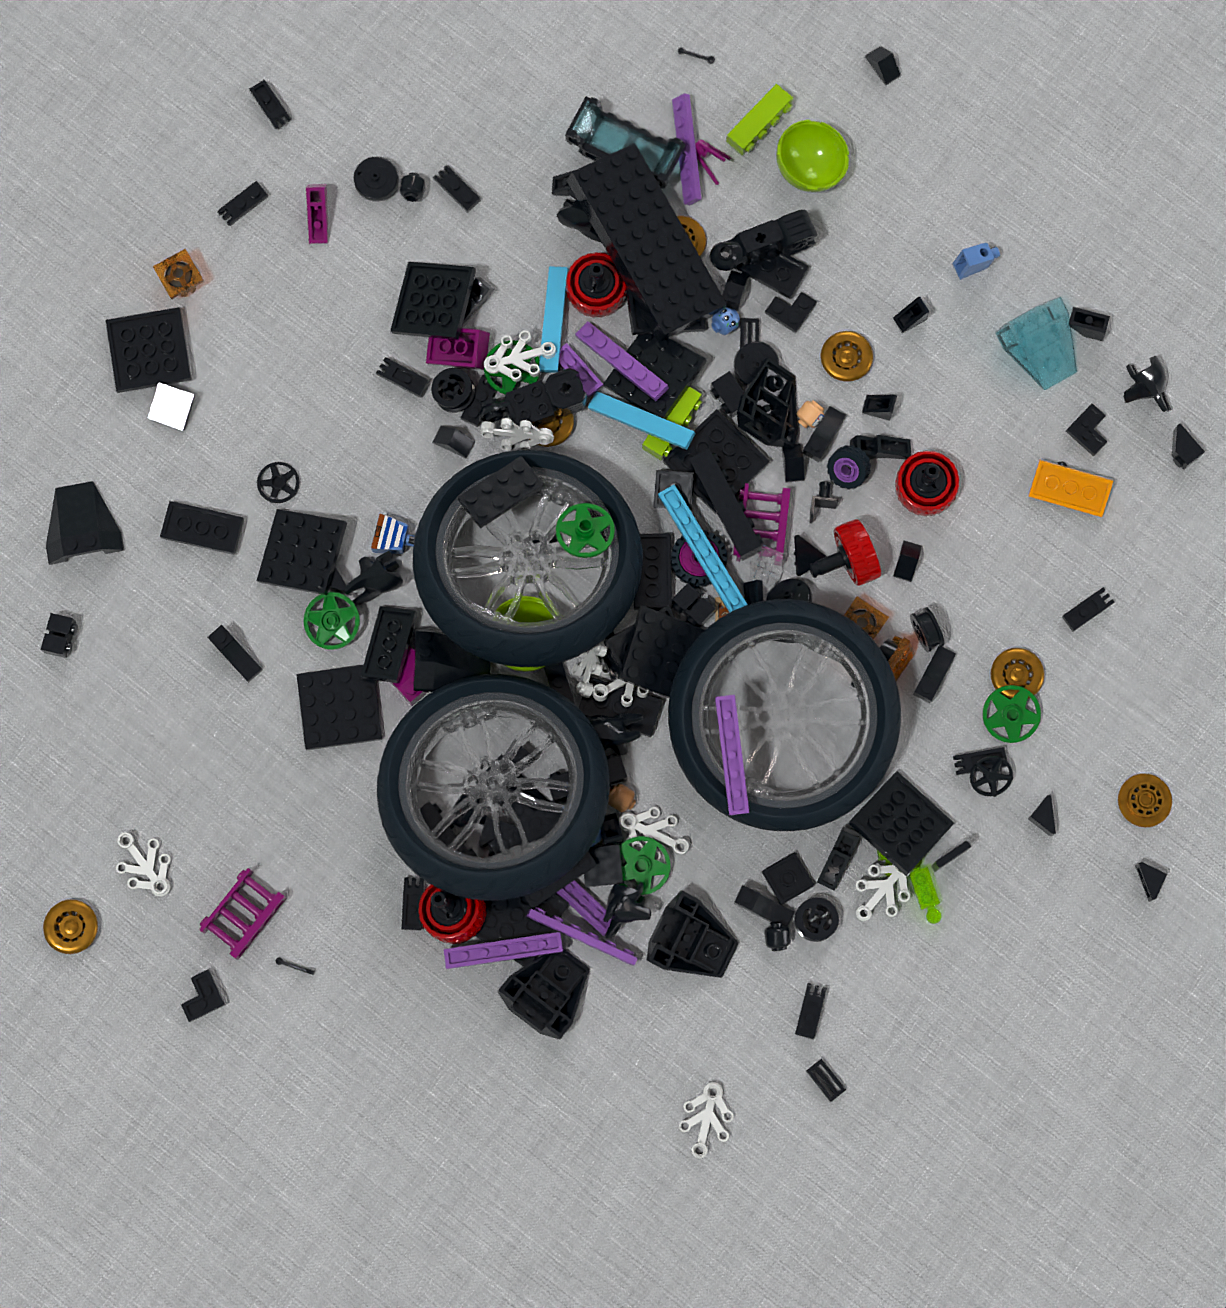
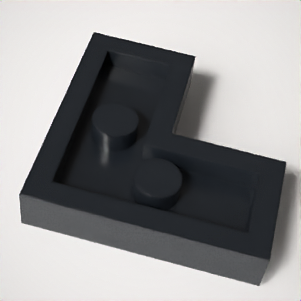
(794, 315)
(1083, 430)
(208, 997)

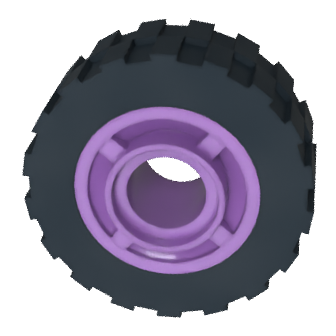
(841, 474)

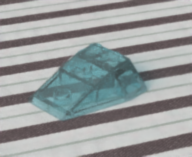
(1041, 343)

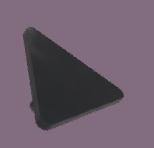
(805, 554)

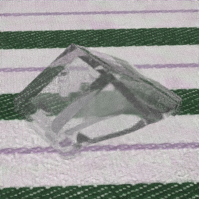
(767, 566)

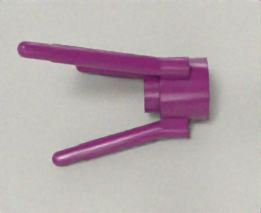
(704, 150)

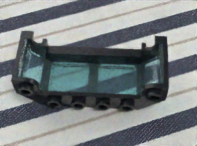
(603, 134)

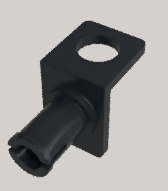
(823, 500)

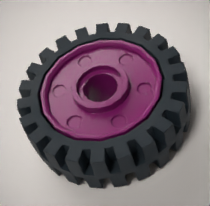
(687, 568)

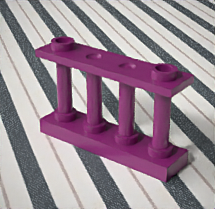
(779, 517)
(262, 916)

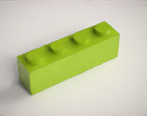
(759, 120)
(680, 415)

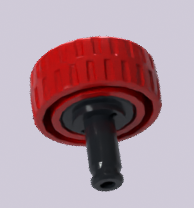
(595, 285)
(927, 483)
(853, 553)
(449, 916)

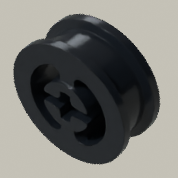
(458, 398)
(927, 629)
(810, 905)

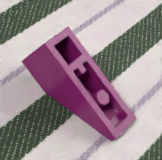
(317, 213)

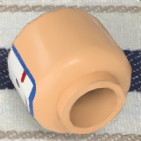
(810, 414)

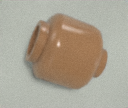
(621, 798)

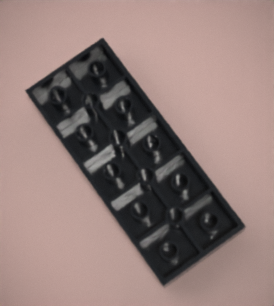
(646, 242)

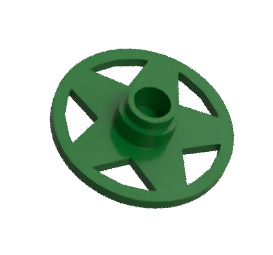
(507, 383)
(585, 530)
(332, 621)
(1011, 713)
(642, 864)

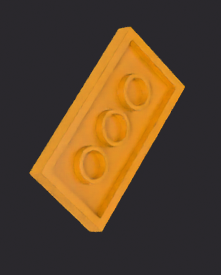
(1070, 488)

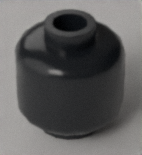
(412, 187)
(777, 936)

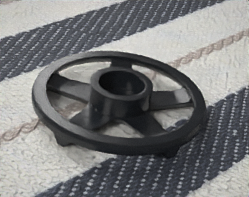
(278, 482)
(991, 776)

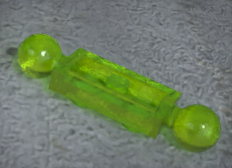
(925, 892)

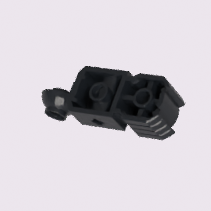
(788, 234)
(538, 401)

